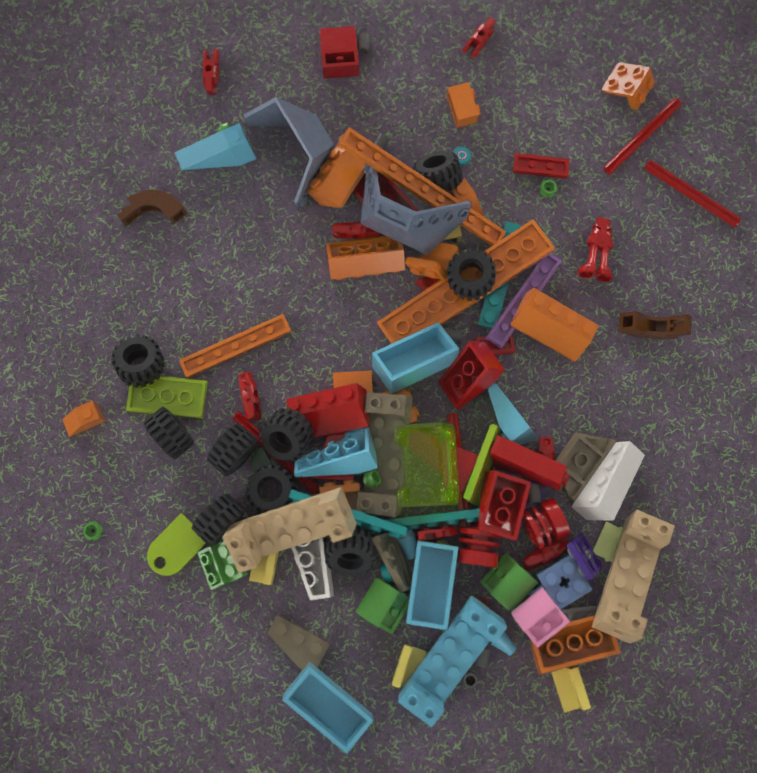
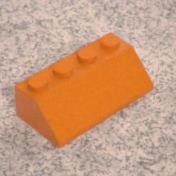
(336, 178)
(365, 257)
(553, 324)
(573, 646)

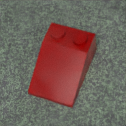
(470, 373)
(502, 504)

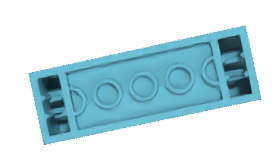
(450, 660)

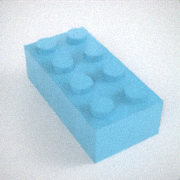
(414, 357)
(432, 585)
(328, 707)

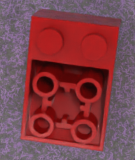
(339, 52)

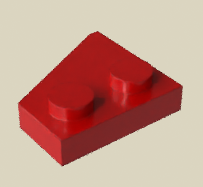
(428, 534)

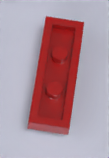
(541, 165)

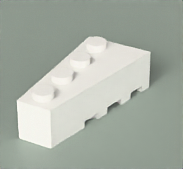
(609, 483)
(313, 569)

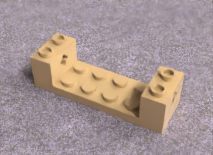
(289, 527)
(631, 576)

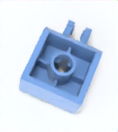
(575, 583)

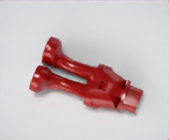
(600, 240)

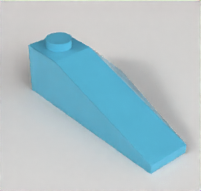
(221, 149)
(509, 419)
(347, 456)

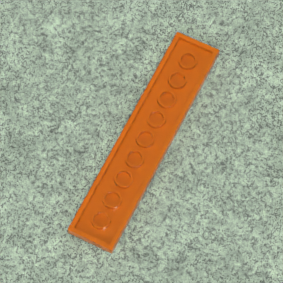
(440, 304)

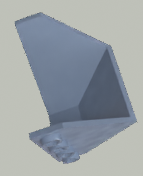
(307, 130)
(417, 230)

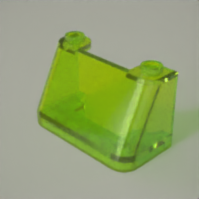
(428, 464)

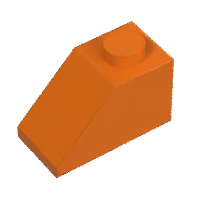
(465, 193)
(83, 418)

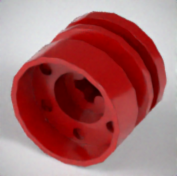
(546, 523)
(478, 548)

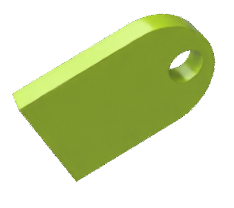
(176, 545)

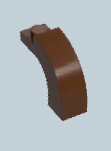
(152, 201)
(652, 327)

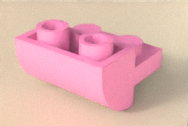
(540, 617)

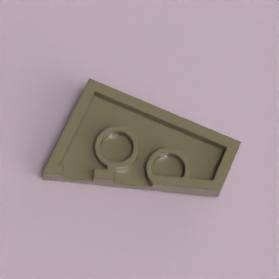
(394, 560)
(297, 642)

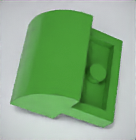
(219, 566)
(509, 582)
(383, 606)

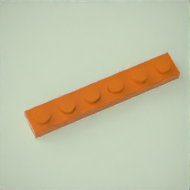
(235, 346)

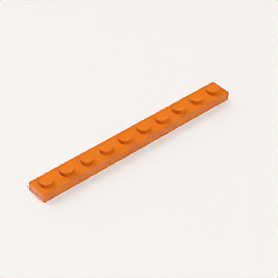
(416, 184)

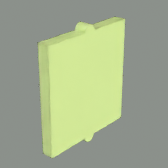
(607, 541)

